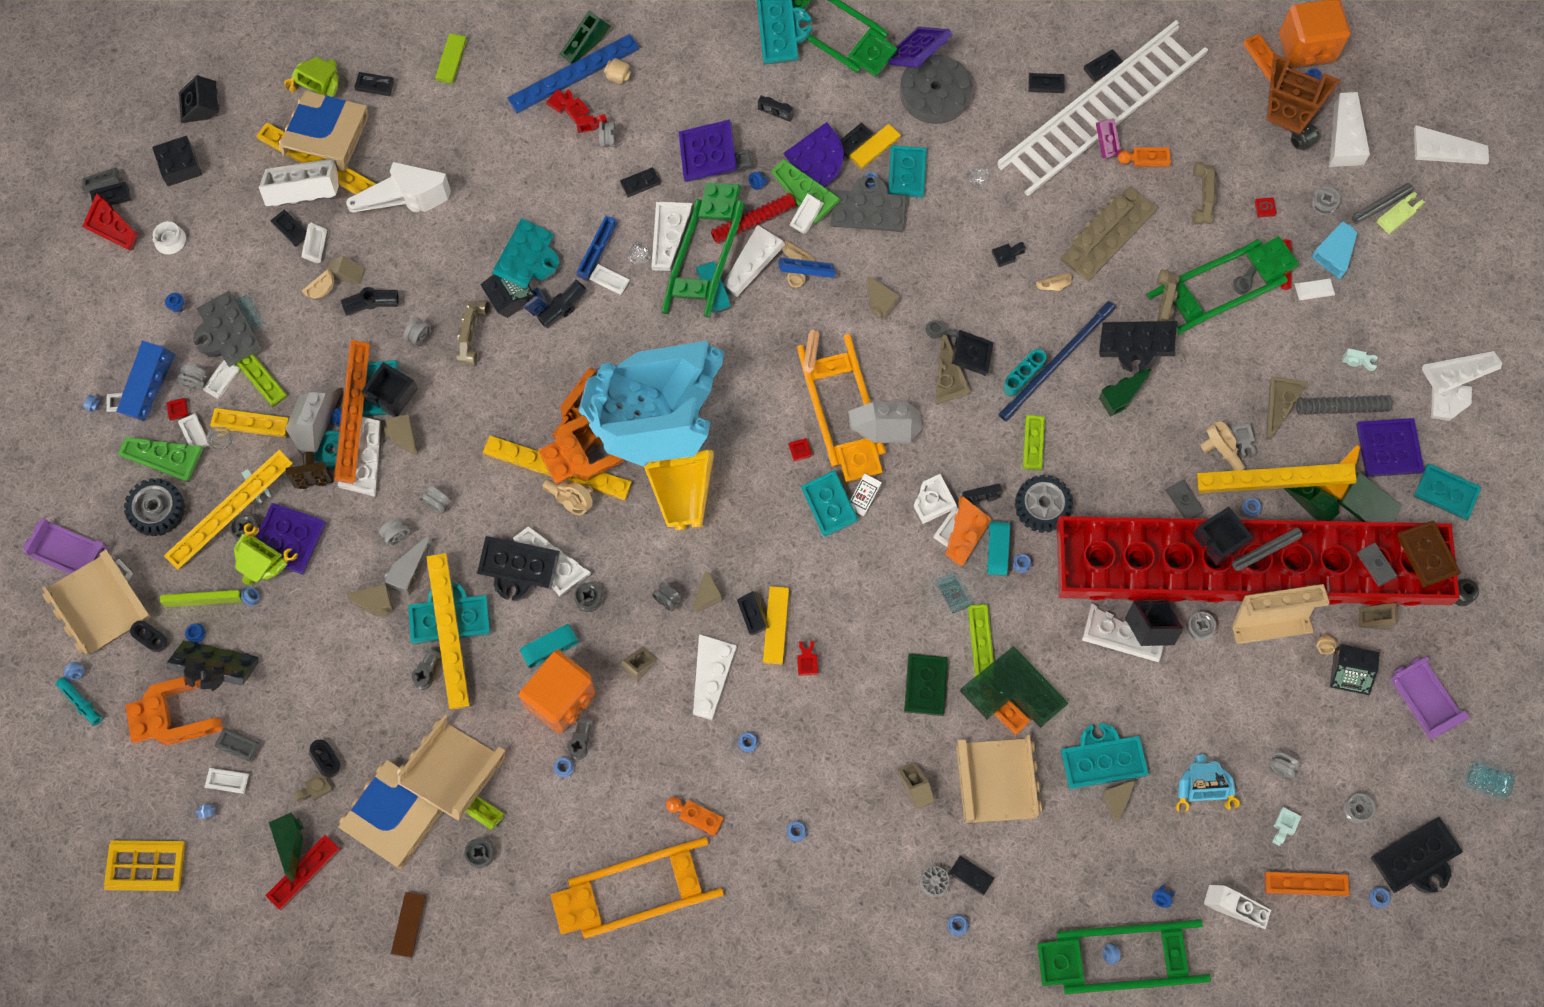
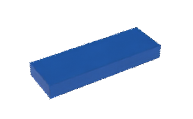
(806, 267)

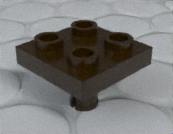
(309, 473)

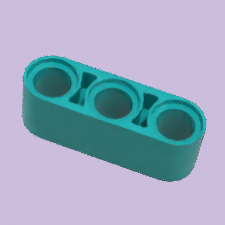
(721, 300)
(1027, 365)
(998, 548)
(541, 648)

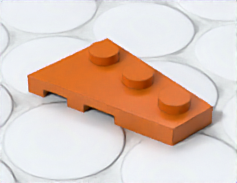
(967, 530)

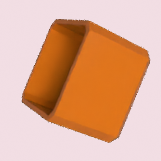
(1314, 33)
(558, 692)

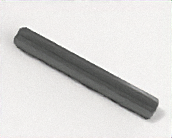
(1382, 203)
(1267, 549)

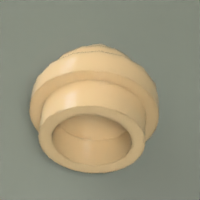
(796, 280)
(1326, 644)

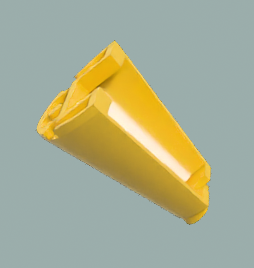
(682, 488)

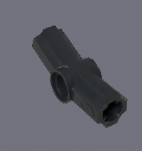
(380, 298)
(562, 304)

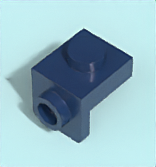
(537, 304)

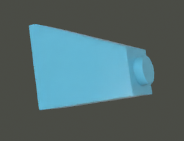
(1336, 250)

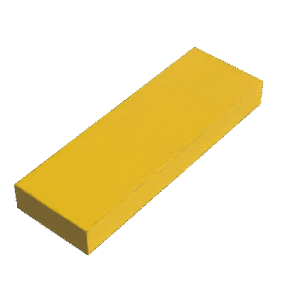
(875, 146)

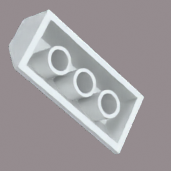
(299, 182)

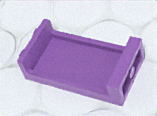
(61, 547)
(1427, 698)

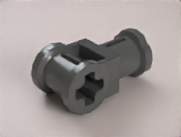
(426, 669)
(580, 738)

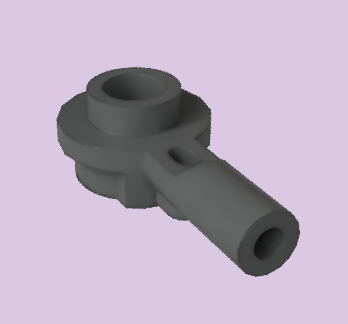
(1243, 283)
(936, 329)

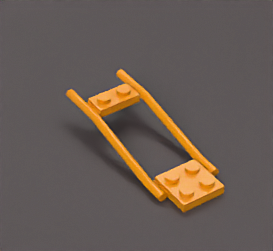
(857, 456)
(577, 907)

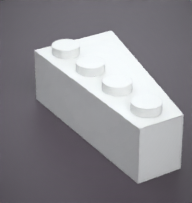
(1348, 136)

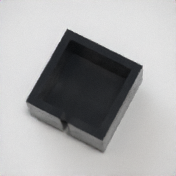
(177, 161)
(389, 390)
(1222, 535)
(1154, 624)

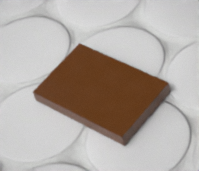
(1428, 554)

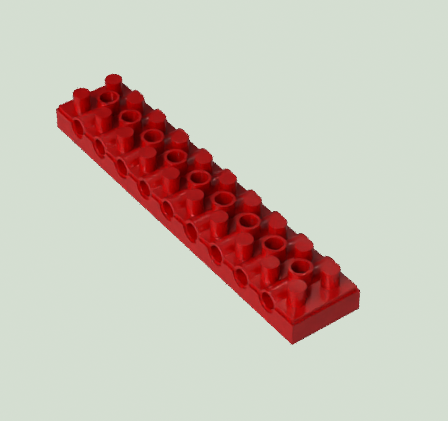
(1161, 540)

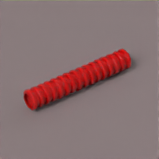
(755, 217)

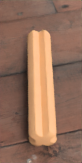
(811, 351)

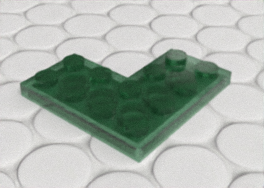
(1014, 679)

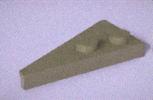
(950, 378)
(1282, 397)

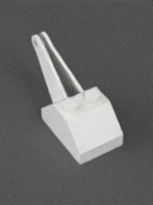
(408, 185)

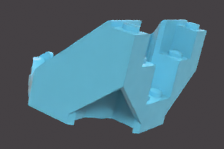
(672, 388)

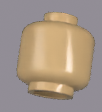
(617, 71)

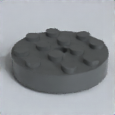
(938, 105)

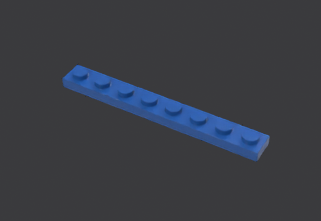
(572, 74)

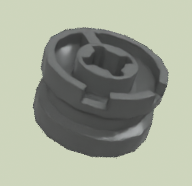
(239, 522)
(666, 596)
(588, 605)
(478, 861)

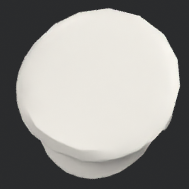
(168, 238)

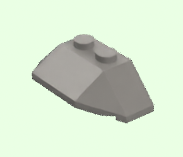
(312, 417)
(886, 422)

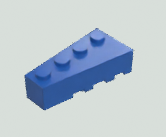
(145, 380)

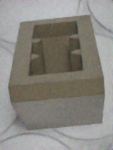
(346, 270)
(707, 594)
(1378, 616)
(638, 663)
(1117, 798)

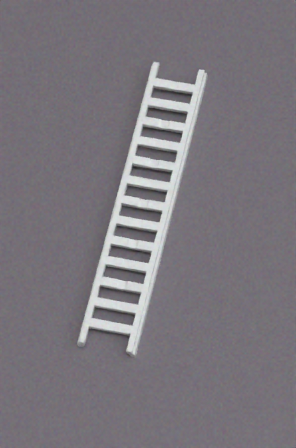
(1090, 95)

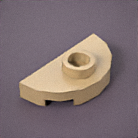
(795, 252)
(1055, 283)
(320, 286)

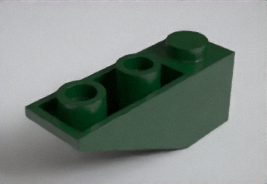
(1119, 396)
(1316, 502)

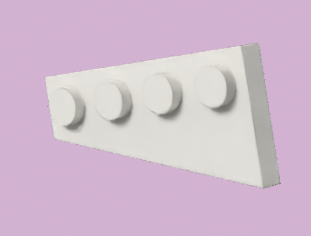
(1444, 147)
(1458, 371)
(367, 459)
(567, 572)

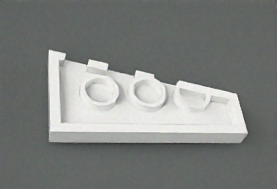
(668, 232)
(755, 256)
(1117, 635)
(711, 673)

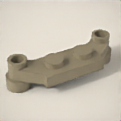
(1208, 196)
(1169, 295)
(466, 333)

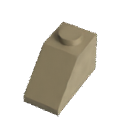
(880, 298)
(401, 433)
(373, 600)
(916, 785)

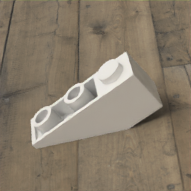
(1236, 905)

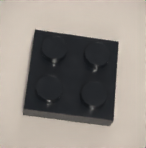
(972, 352)

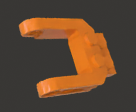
(570, 411)
(567, 458)
(152, 718)

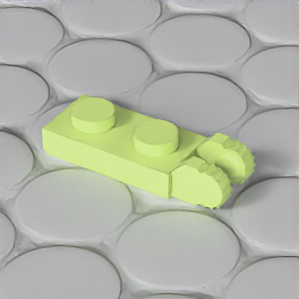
(1399, 213)

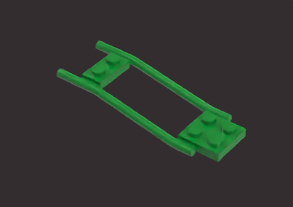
(870, 53)
(718, 203)
(1270, 260)
(1062, 961)

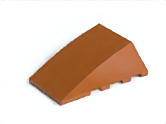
(1295, 96)

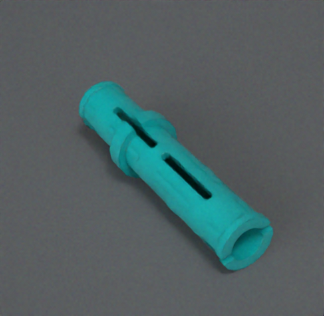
(83, 706)

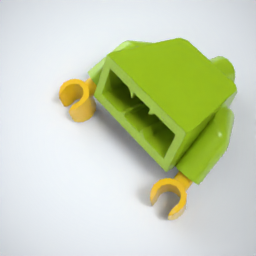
(316, 76)
(257, 559)

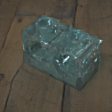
(1489, 781)

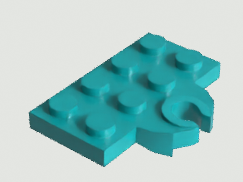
(781, 30)
(527, 255)
(470, 612)
(1103, 759)

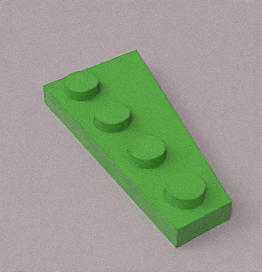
(800, 185)
(169, 458)

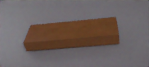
(408, 924)

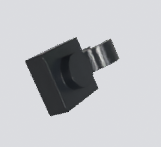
(1005, 254)

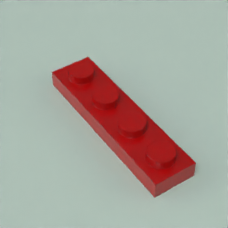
(307, 868)

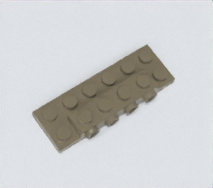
(1108, 232)

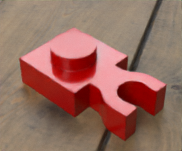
(573, 108)
(588, 123)
(807, 661)

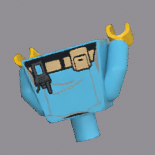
(1206, 782)

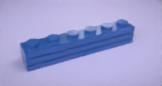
(596, 248)

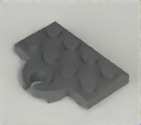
(869, 208)
(225, 330)

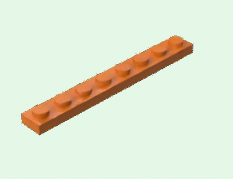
(351, 412)

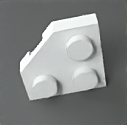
(1450, 403)
(933, 499)

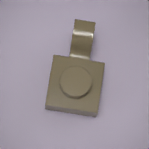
(316, 787)

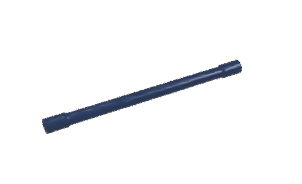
(1013, 406)

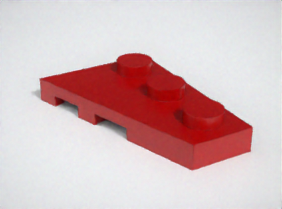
(109, 224)

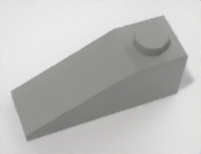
(407, 568)

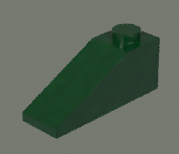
(585, 37)
(288, 841)

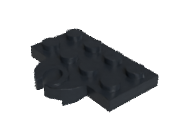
(1138, 342)
(517, 566)
(211, 665)
(1419, 858)

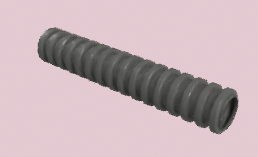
(1344, 405)

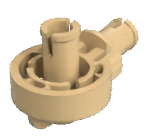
(1224, 440)
(575, 503)

